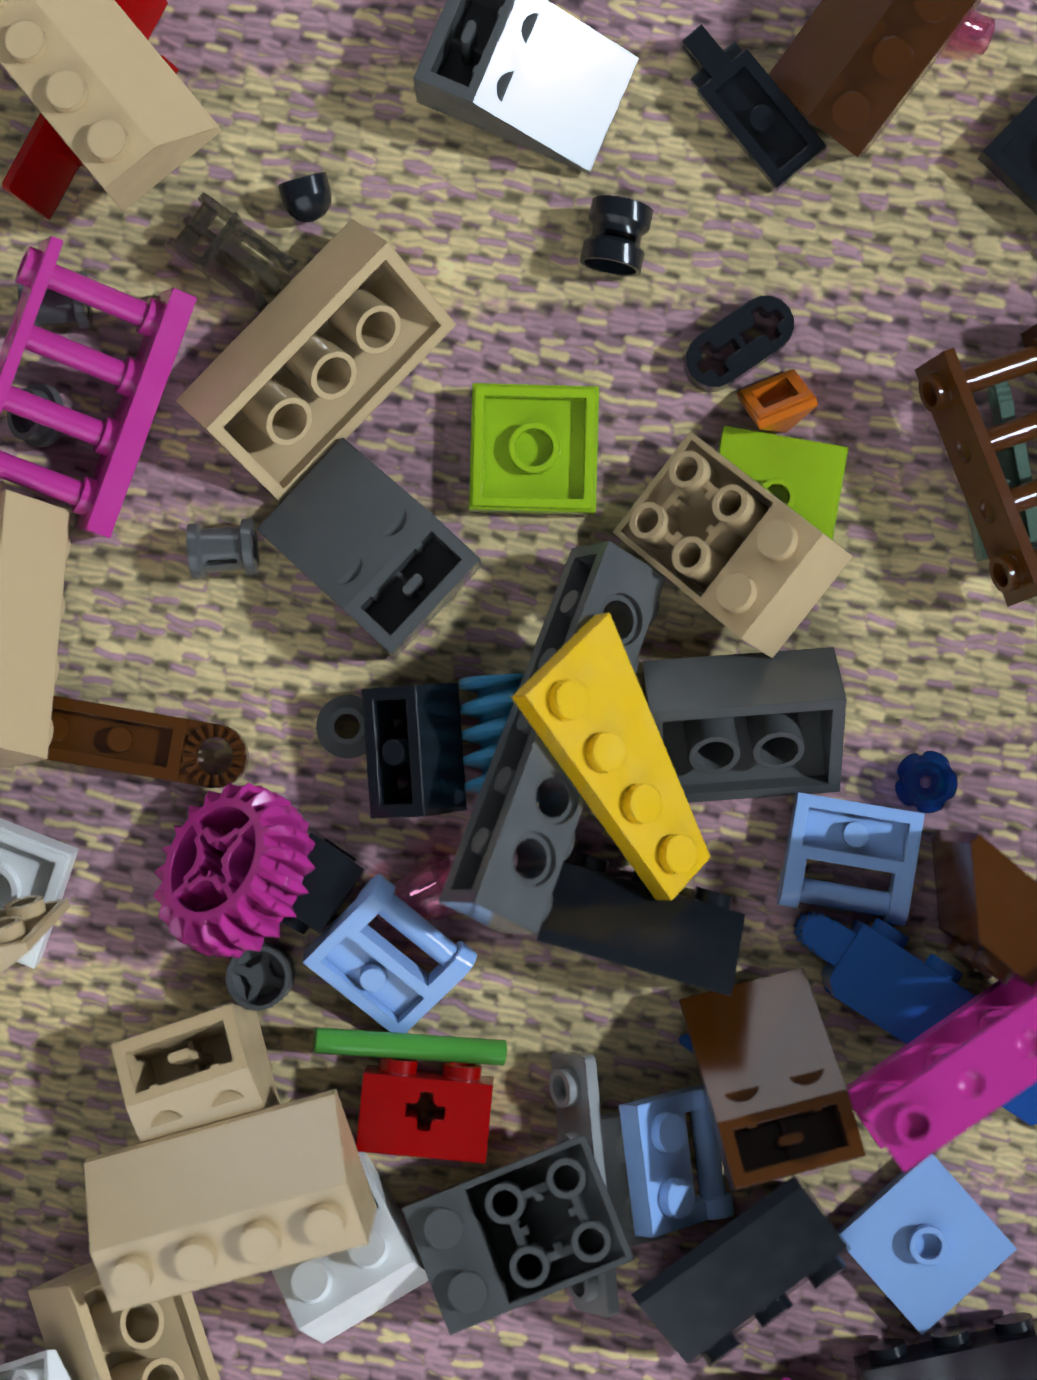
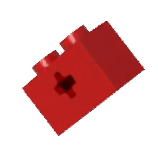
(395, 1129)

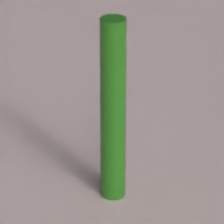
(409, 1046)

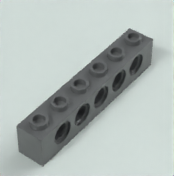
(506, 813)

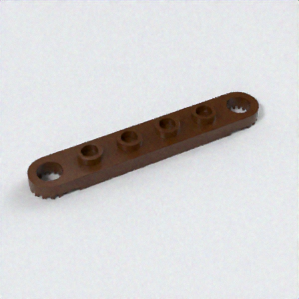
(140, 742)

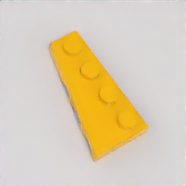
(609, 746)

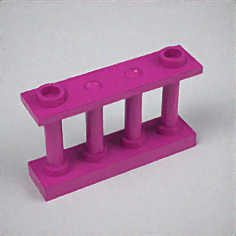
(137, 380)
(951, 1074)

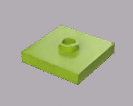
(534, 449)
(794, 470)

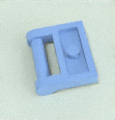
(855, 837)
(375, 971)
(661, 1163)

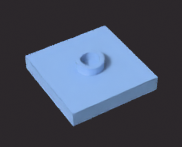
(925, 1242)

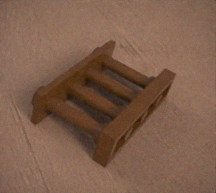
(972, 451)

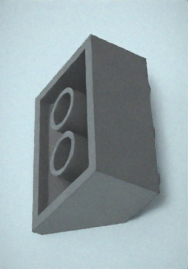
(750, 722)

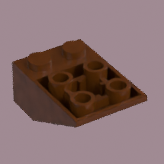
(771, 1080)

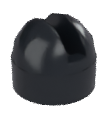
(306, 196)

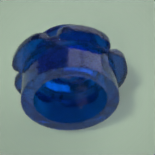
(942, 787)

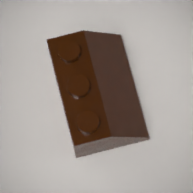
(863, 62)
(985, 907)

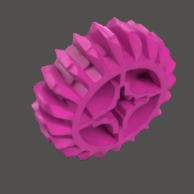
(234, 871)

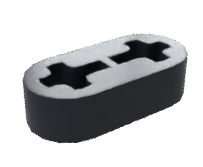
(730, 331)

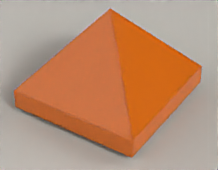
(778, 401)

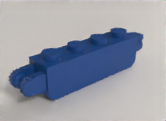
(891, 985)

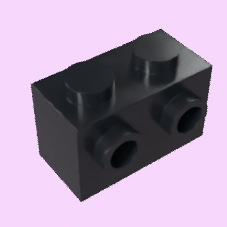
(414, 750)

